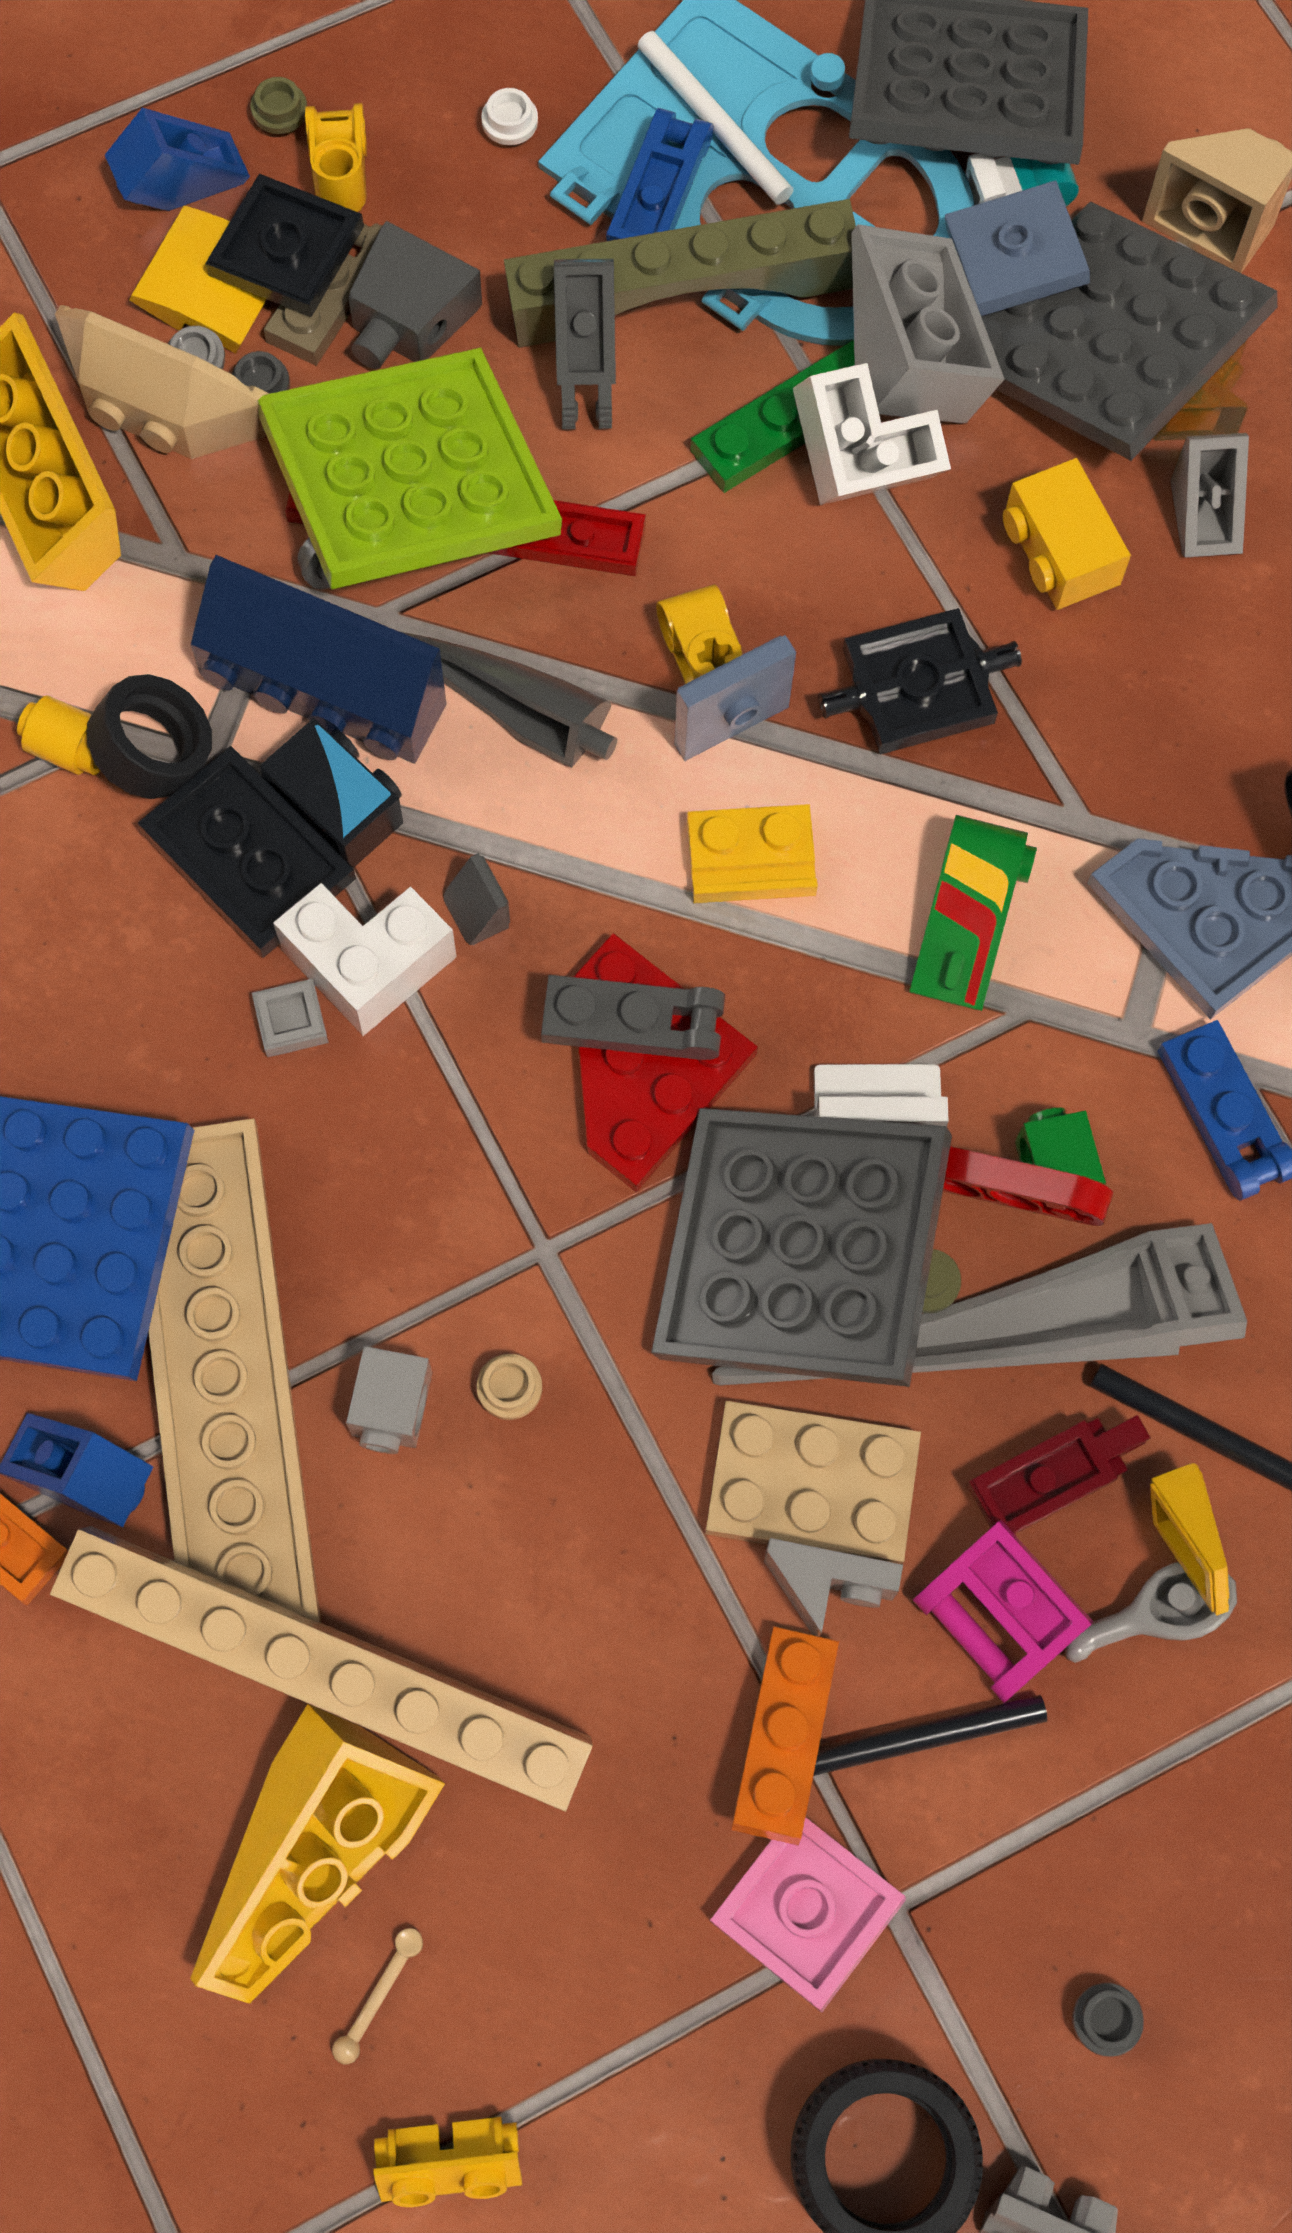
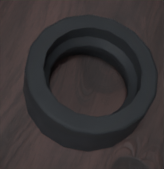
(174, 710)

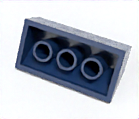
(318, 661)

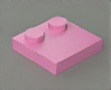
(809, 1913)

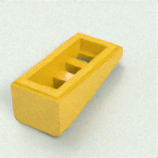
(1189, 1528)

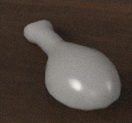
(1163, 1609)

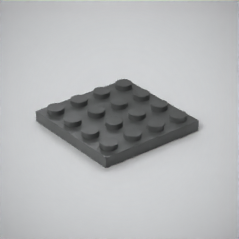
(973, 77)
(1133, 340)
(803, 1245)

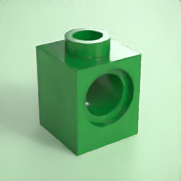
(1060, 1143)

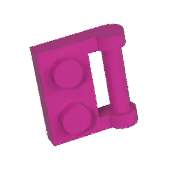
(1018, 1596)

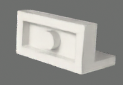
(881, 1093)

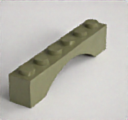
(780, 251)

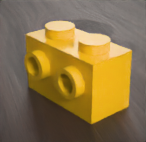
(1065, 534)

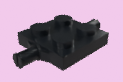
(920, 680)

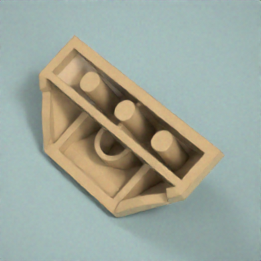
(156, 388)

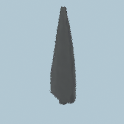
(528, 702)

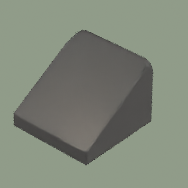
(477, 901)

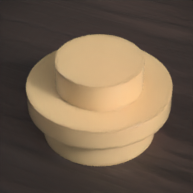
(509, 1386)

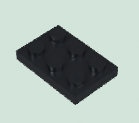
(243, 847)

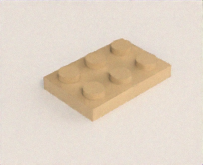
(813, 1482)

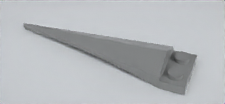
(1110, 1305)

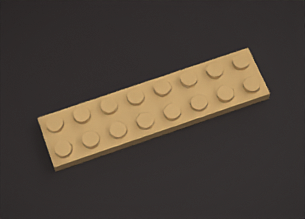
(228, 1383)

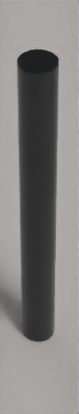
(1193, 1425)
(930, 1734)

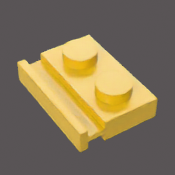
(751, 853)

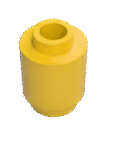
(57, 734)

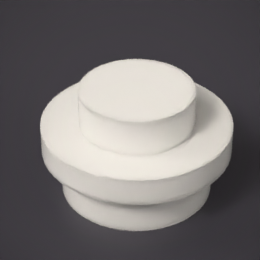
(509, 117)

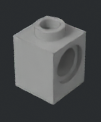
(389, 1400)

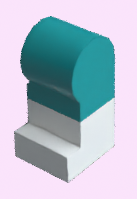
(1007, 175)

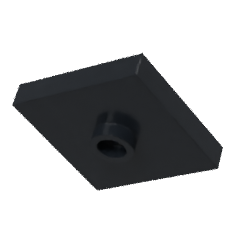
(285, 245)

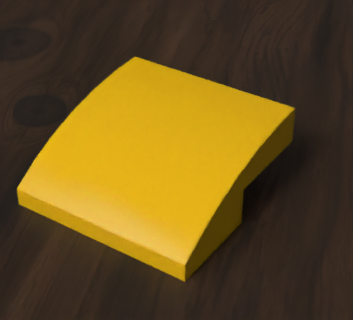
(182, 292)

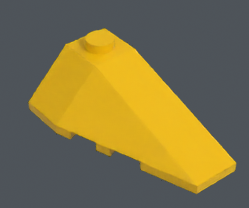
(318, 1827)

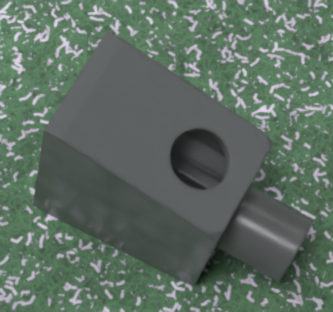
(409, 298)

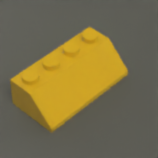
(47, 478)

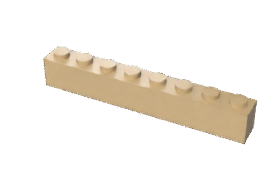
(323, 1666)

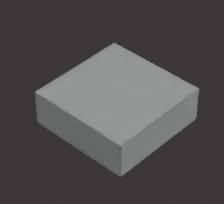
(289, 1018)

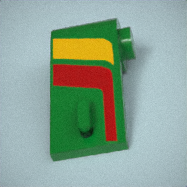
(970, 911)

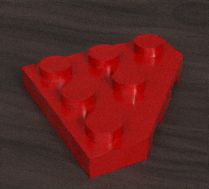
(648, 1102)

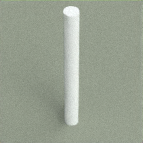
(709, 110)

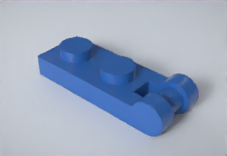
(661, 176)
(1226, 1109)

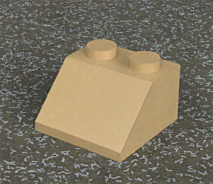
(1220, 193)

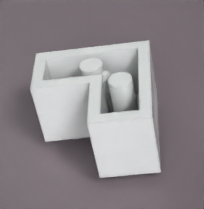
(850, 445)
(368, 966)

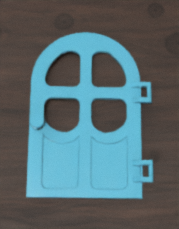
(755, 78)

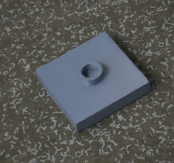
(1018, 248)
(734, 697)

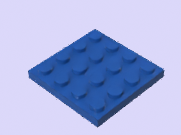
(84, 1232)

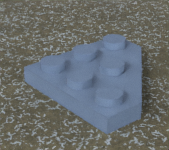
(1203, 914)

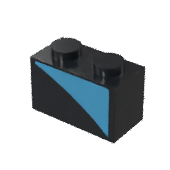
(335, 791)

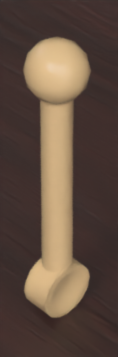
(347, 2048)

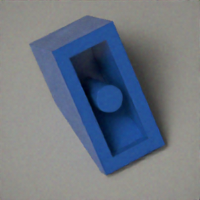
(173, 161)
(76, 1469)

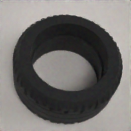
(879, 2076)

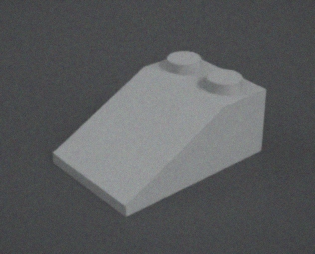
(919, 326)

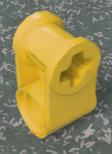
(338, 155)
(698, 631)

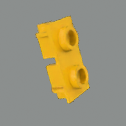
(416, 2170)

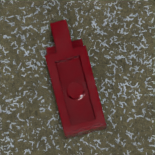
(1056, 1473)

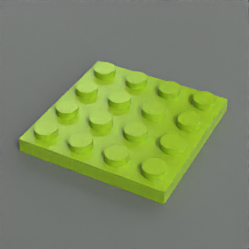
(407, 467)

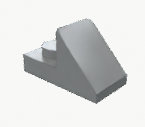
(810, 1573)

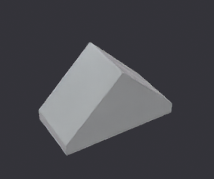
(1211, 494)

